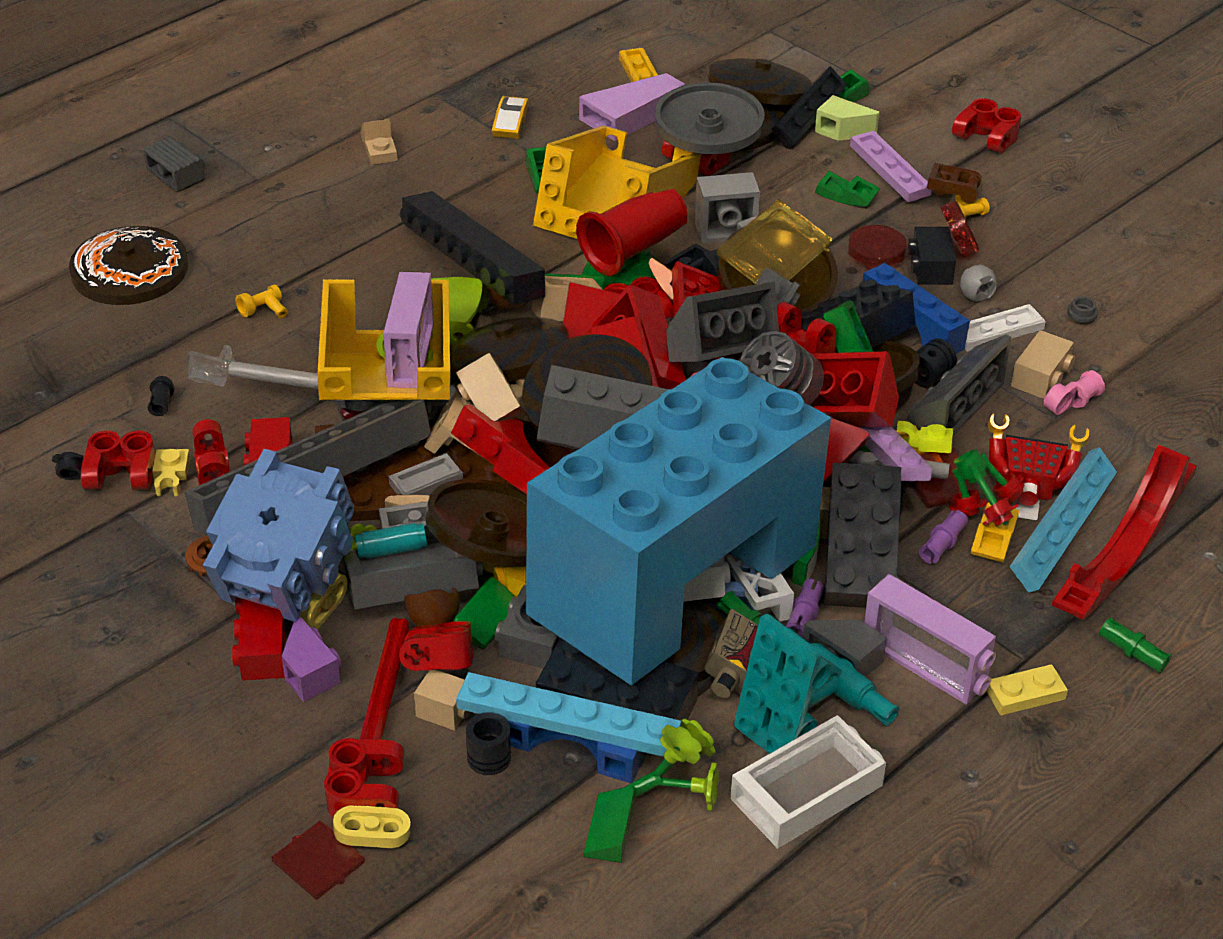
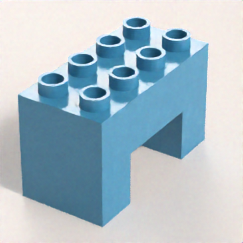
(663, 499)

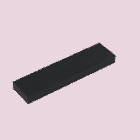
(804, 110)

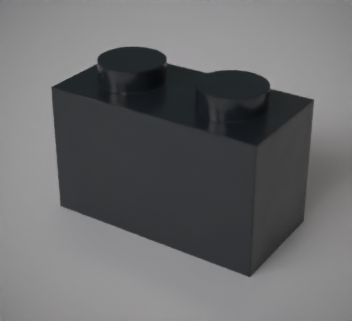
(932, 255)

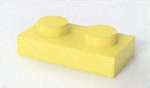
(1026, 689)

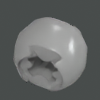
(978, 283)

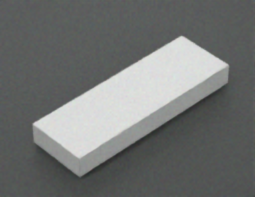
(1010, 322)

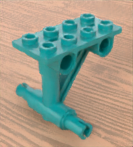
(790, 677)

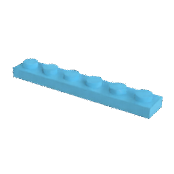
(1063, 520)
(564, 713)

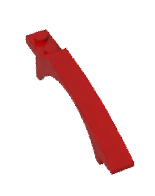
(500, 444)
(1159, 490)

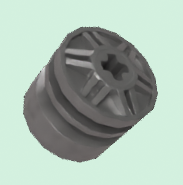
(784, 364)

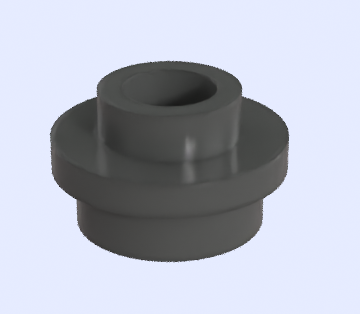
(1083, 309)

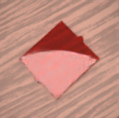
(940, 491)
(317, 860)

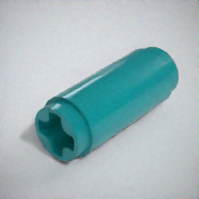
(391, 540)

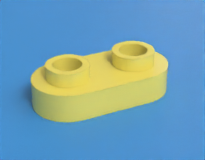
(322, 606)
(372, 826)

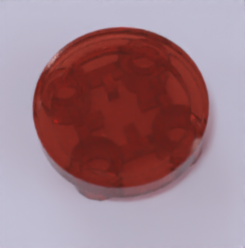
(960, 228)
(877, 245)

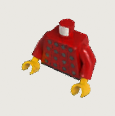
(1042, 463)

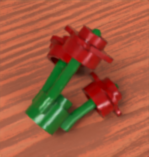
(1008, 489)

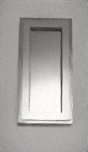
(426, 476)

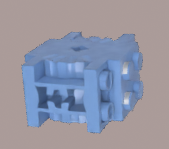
(279, 535)

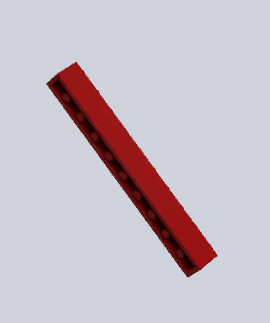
(261, 627)

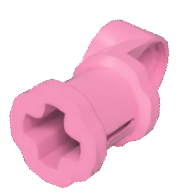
(1074, 393)

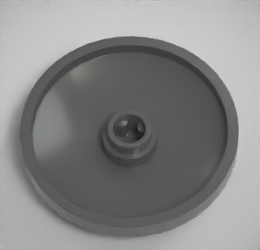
(709, 118)

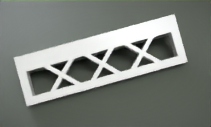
(774, 592)

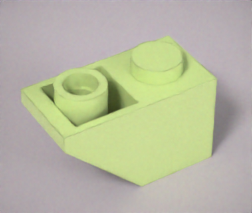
(844, 119)

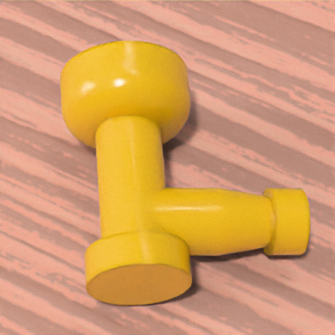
(980, 206)
(271, 297)

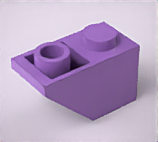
(308, 662)

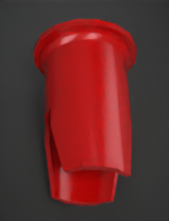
(629, 228)

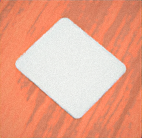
(1027, 512)

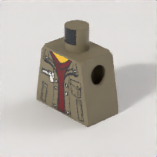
(731, 654)

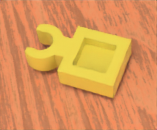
(169, 468)

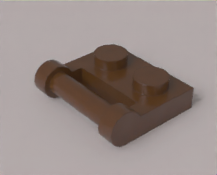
(945, 180)

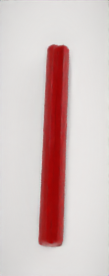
(384, 680)

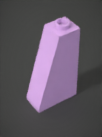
(627, 105)

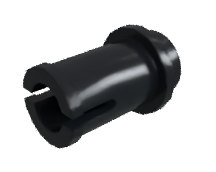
(161, 390)

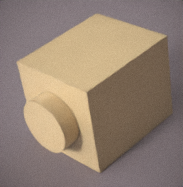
(437, 699)

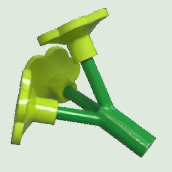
(683, 745)

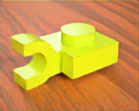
(929, 439)

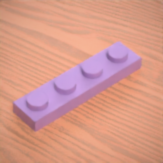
(890, 166)
(896, 452)

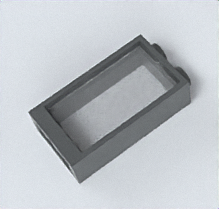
(413, 572)

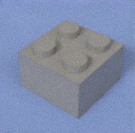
(723, 203)

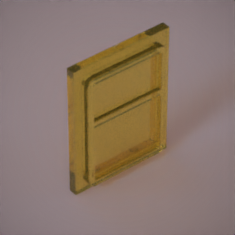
(775, 240)

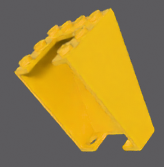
(588, 176)
(350, 360)

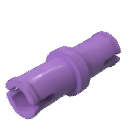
(943, 536)
(805, 606)

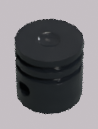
(935, 359)
(488, 743)

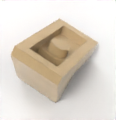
(378, 141)

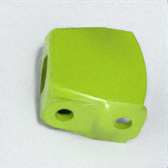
(465, 299)

